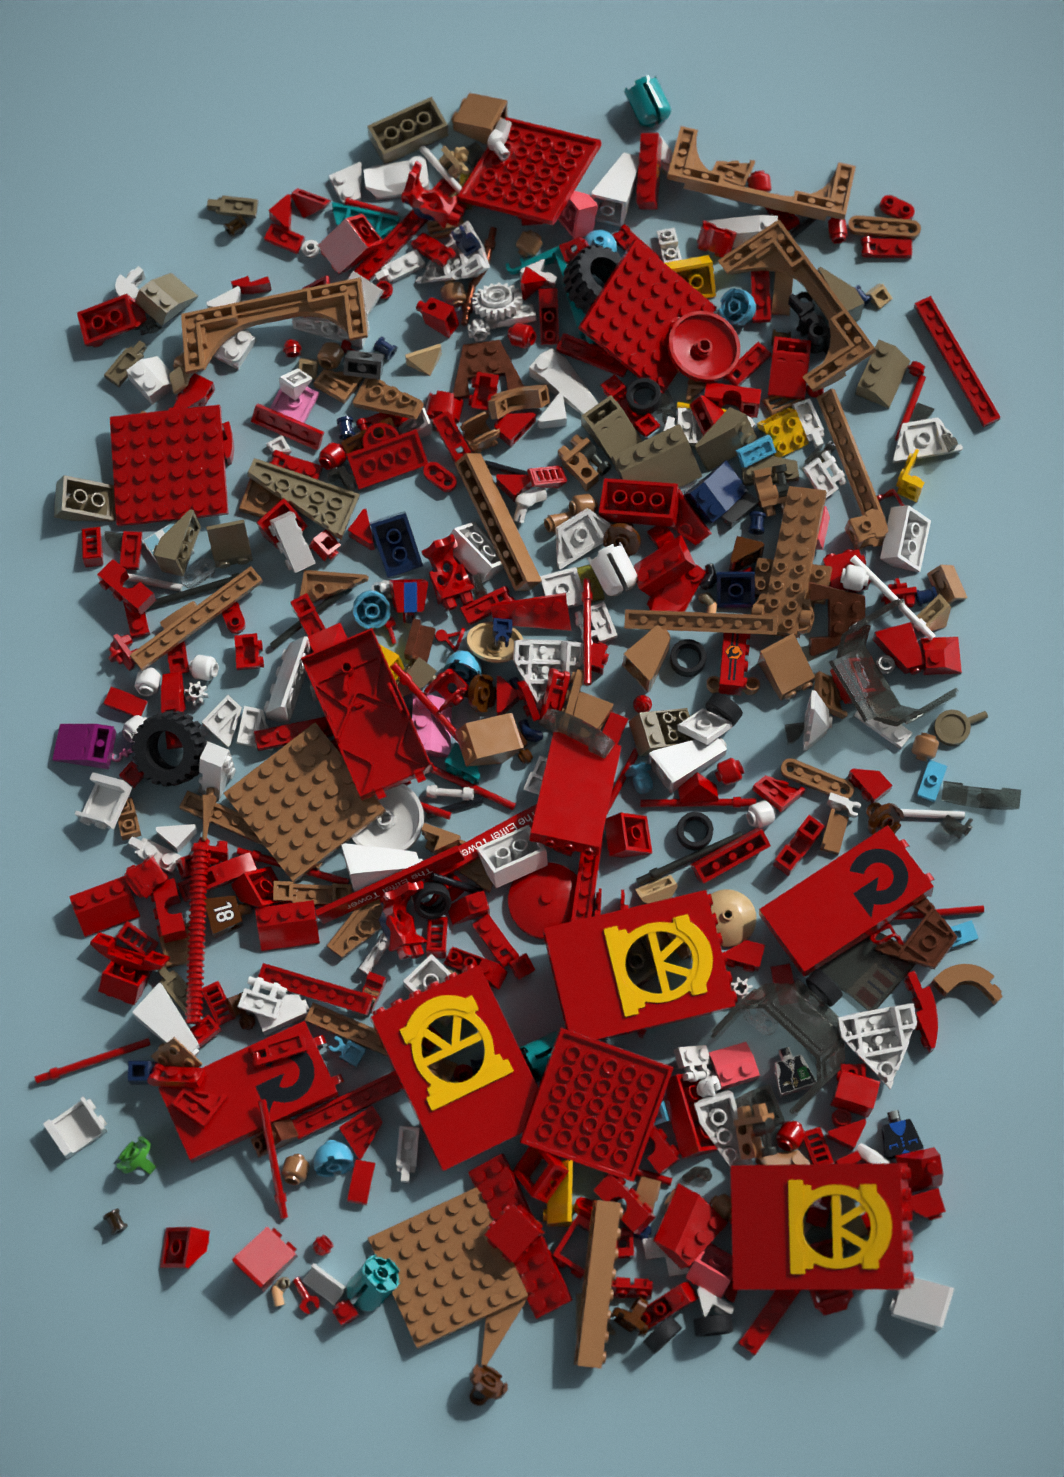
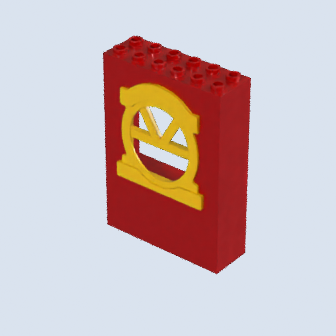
(593, 979)
(468, 1114)
(769, 1235)

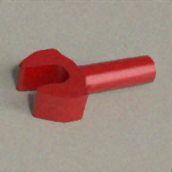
(306, 1298)

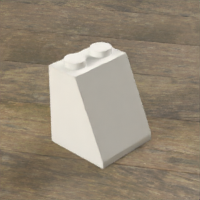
(923, 1304)

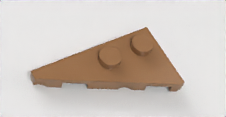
(325, 584)
(497, 1327)

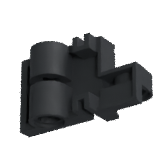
(810, 323)

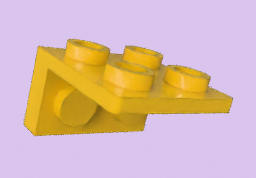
(785, 431)
(910, 486)

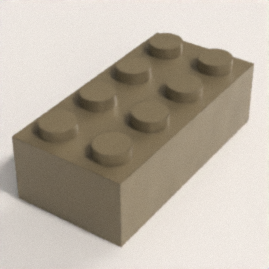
(407, 130)

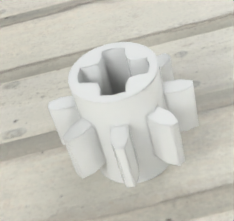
(479, 330)
(191, 696)
(743, 984)

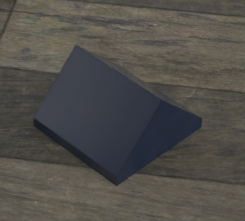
(735, 589)

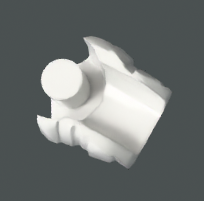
(708, 1086)

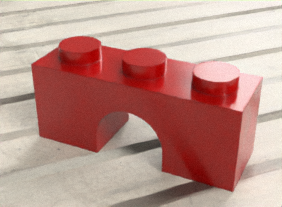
(743, 397)
(137, 598)
(799, 845)
(171, 926)
(664, 1154)
(638, 1214)

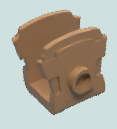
(478, 426)
(867, 529)

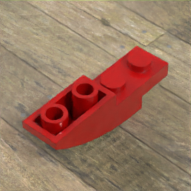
(172, 700)
(221, 874)
(927, 1015)

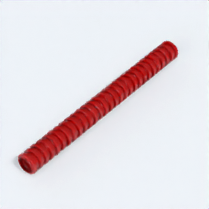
(196, 935)

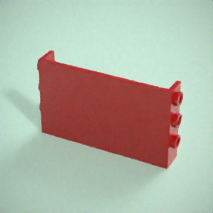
(574, 796)

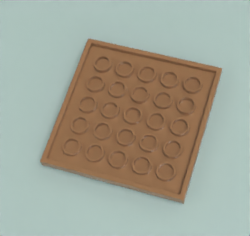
(303, 802)
(448, 1268)

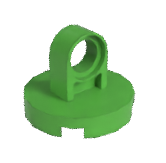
(135, 1155)

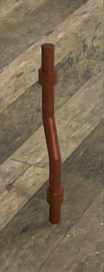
(467, 307)

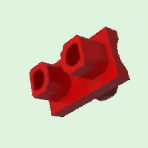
(901, 592)
(120, 651)
(217, 853)

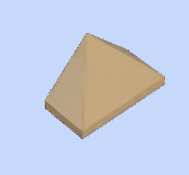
(424, 359)
(936, 613)
(657, 890)

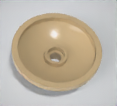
(482, 644)
(743, 919)

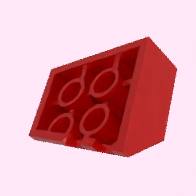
(687, 1227)

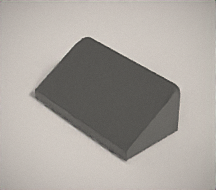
(740, 509)

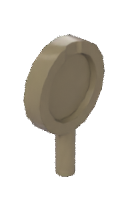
(954, 727)

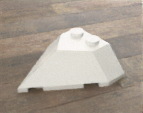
(460, 265)
(537, 657)
(880, 1037)

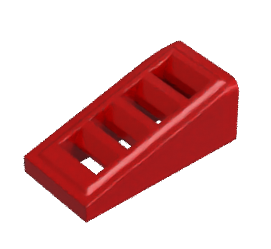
(549, 477)
(92, 558)
(122, 931)
(437, 949)
(212, 987)
(829, 1160)

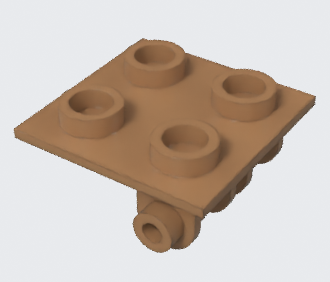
(175, 1055)

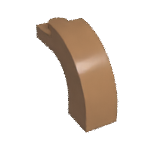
(518, 398)
(967, 975)

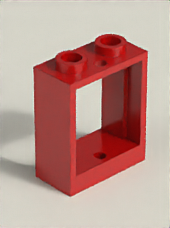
(555, 1172)
(562, 1261)

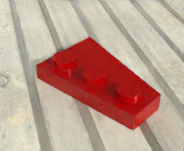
(689, 522)

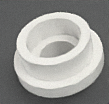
(310, 253)
(885, 659)

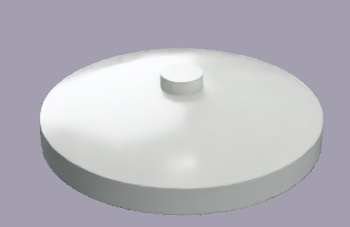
(400, 823)

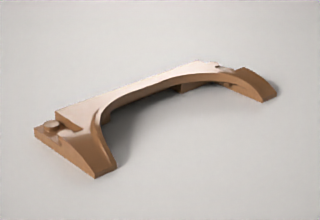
(828, 201)
(778, 252)
(210, 327)

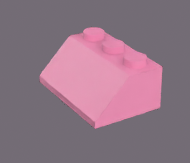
(431, 732)

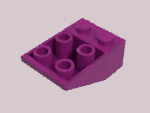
(85, 745)

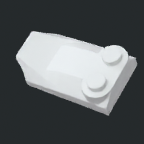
(389, 179)
(236, 349)

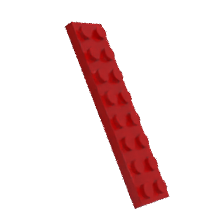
(537, 1268)

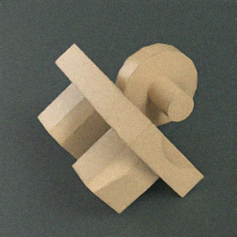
(456, 159)

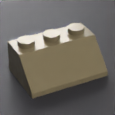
(883, 374)

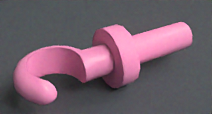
(125, 753)

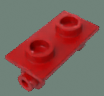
(622, 1288)

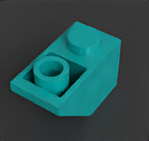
(456, 765)

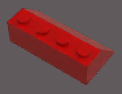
(639, 502)
(680, 1102)

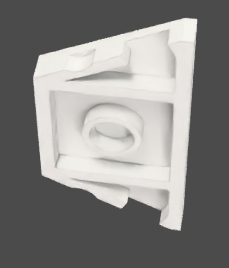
(925, 437)
(579, 536)

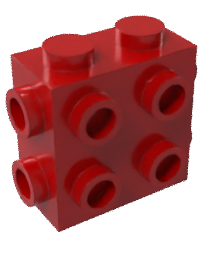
(839, 562)
(514, 1233)

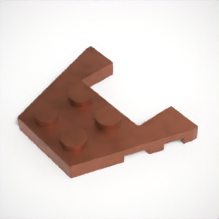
(485, 358)
(843, 611)
(927, 943)

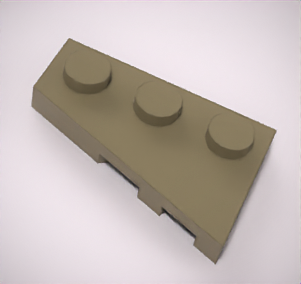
(791, 474)

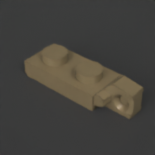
(233, 206)
(117, 372)
(174, 986)

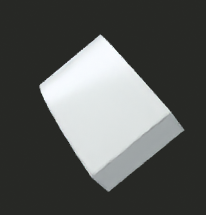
(668, 245)

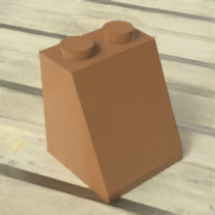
(479, 116)
(647, 656)
(786, 667)
(489, 740)

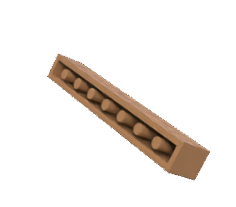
(498, 522)
(597, 1284)

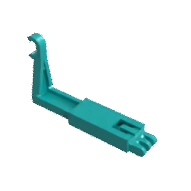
(550, 256)

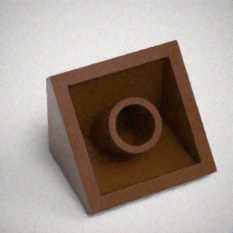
(745, 553)

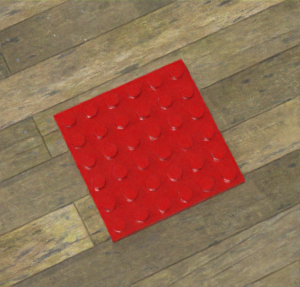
(536, 176)
(638, 312)
(168, 465)
(596, 1104)

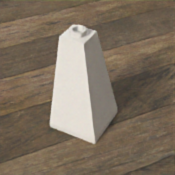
(616, 190)
(681, 761)
(373, 864)
(164, 1020)

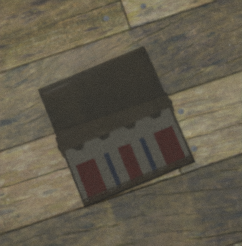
(867, 973)

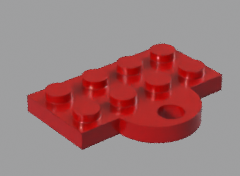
(386, 456)

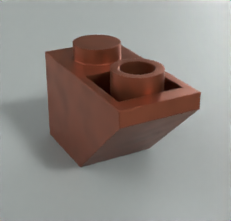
(283, 1133)

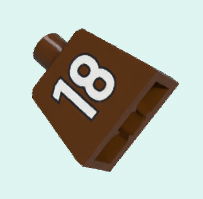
(225, 914)

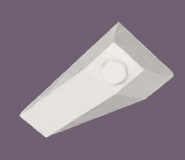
(745, 226)
(325, 328)
(560, 377)
(815, 721)
(717, 1118)

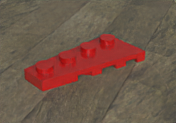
(536, 612)

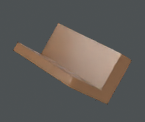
(947, 583)
(834, 833)

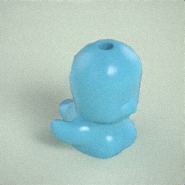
(641, 778)

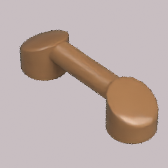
(752, 686)

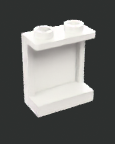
(105, 802)
(76, 1127)

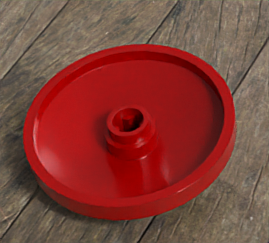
(703, 346)
(542, 899)

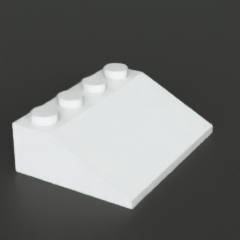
(288, 683)

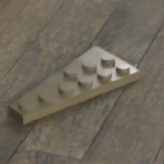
(317, 500)

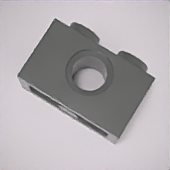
(363, 364)

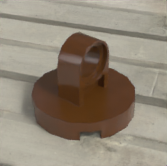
(625, 534)
(481, 693)
(884, 815)
(630, 1319)
(488, 1382)

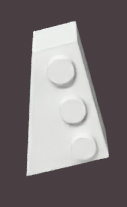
(291, 542)
(216, 768)

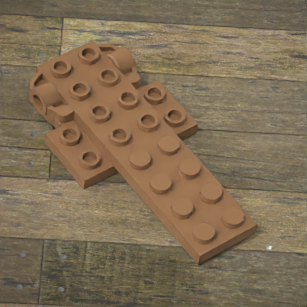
(785, 580)

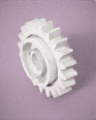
(497, 301)

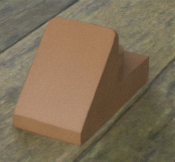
(445, 838)

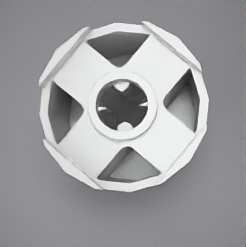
(614, 570)

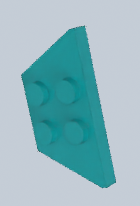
(381, 222)

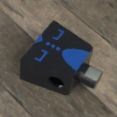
(899, 1136)

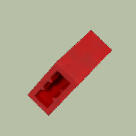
(902, 646)

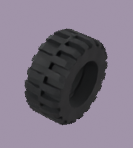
(578, 278)
(147, 748)

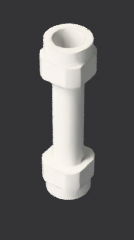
(433, 791)

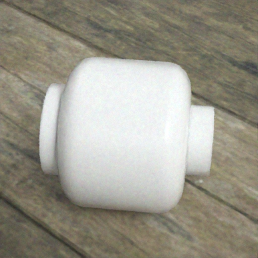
(854, 577)
(203, 667)
(147, 681)
(130, 727)
(761, 814)

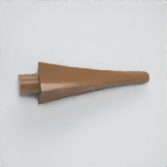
(208, 805)

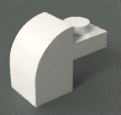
(130, 284)

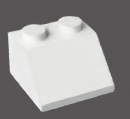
(150, 378)

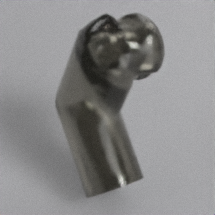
(479, 590)
(697, 1172)

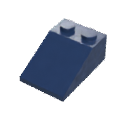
(716, 493)
(396, 544)

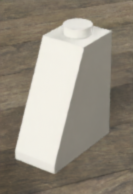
(291, 1011)

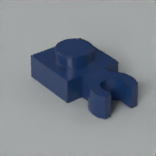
(466, 242)
(502, 630)

